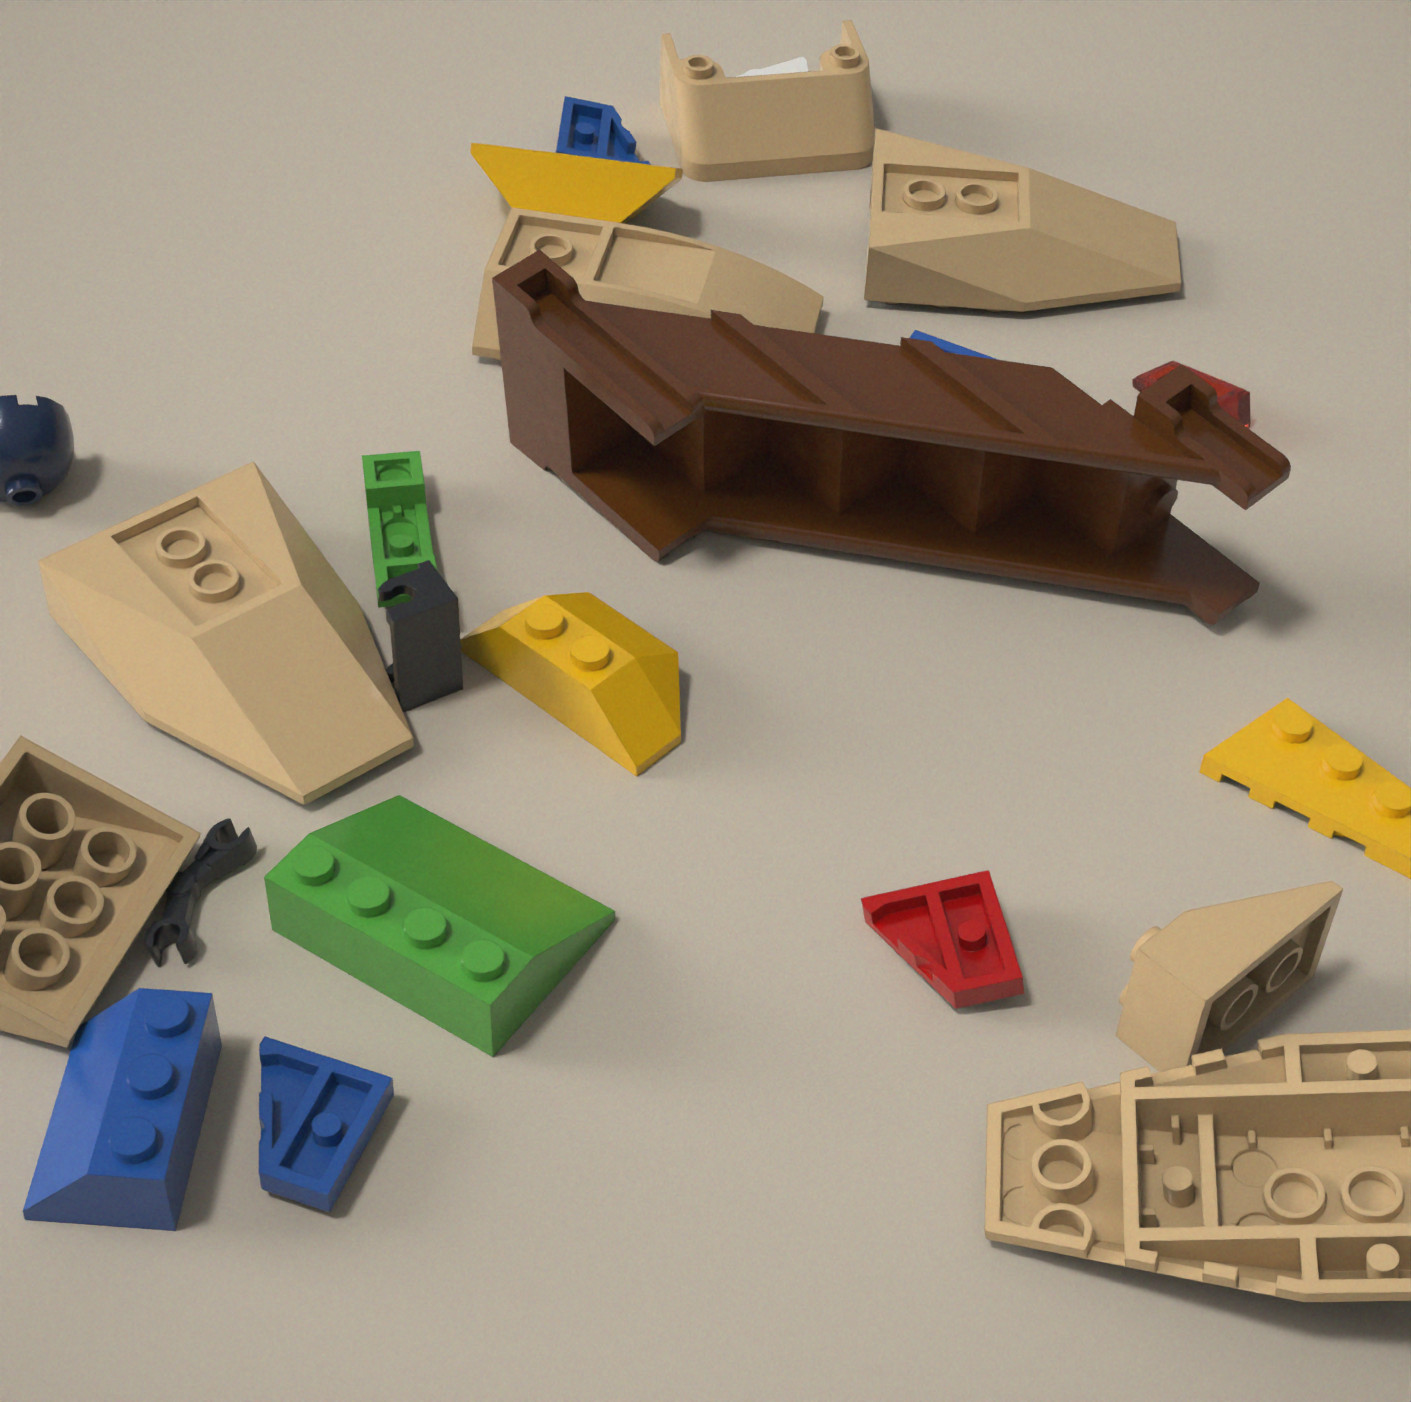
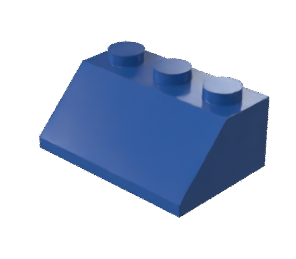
(129, 1114)

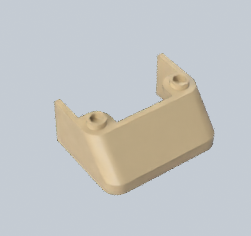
(771, 120)

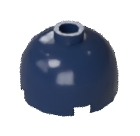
(33, 449)

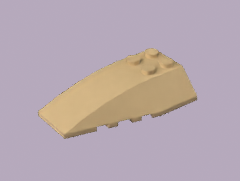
(1226, 1172)

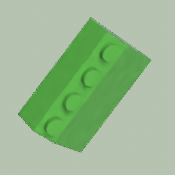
(433, 918)

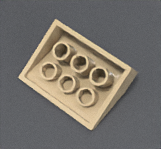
(74, 887)

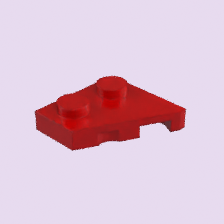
(951, 937)

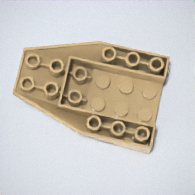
(1003, 235)
(233, 636)

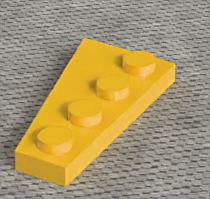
(1319, 774)

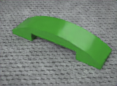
(396, 516)

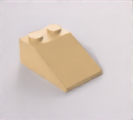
(1221, 971)

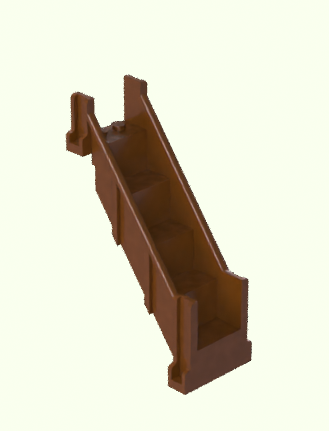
(870, 446)

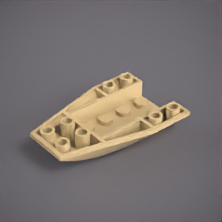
(644, 271)

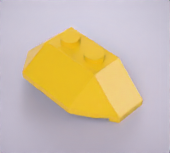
(573, 182)
(588, 673)

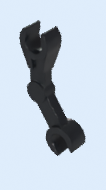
(217, 856)

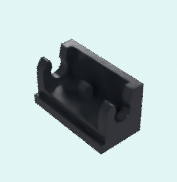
(423, 637)

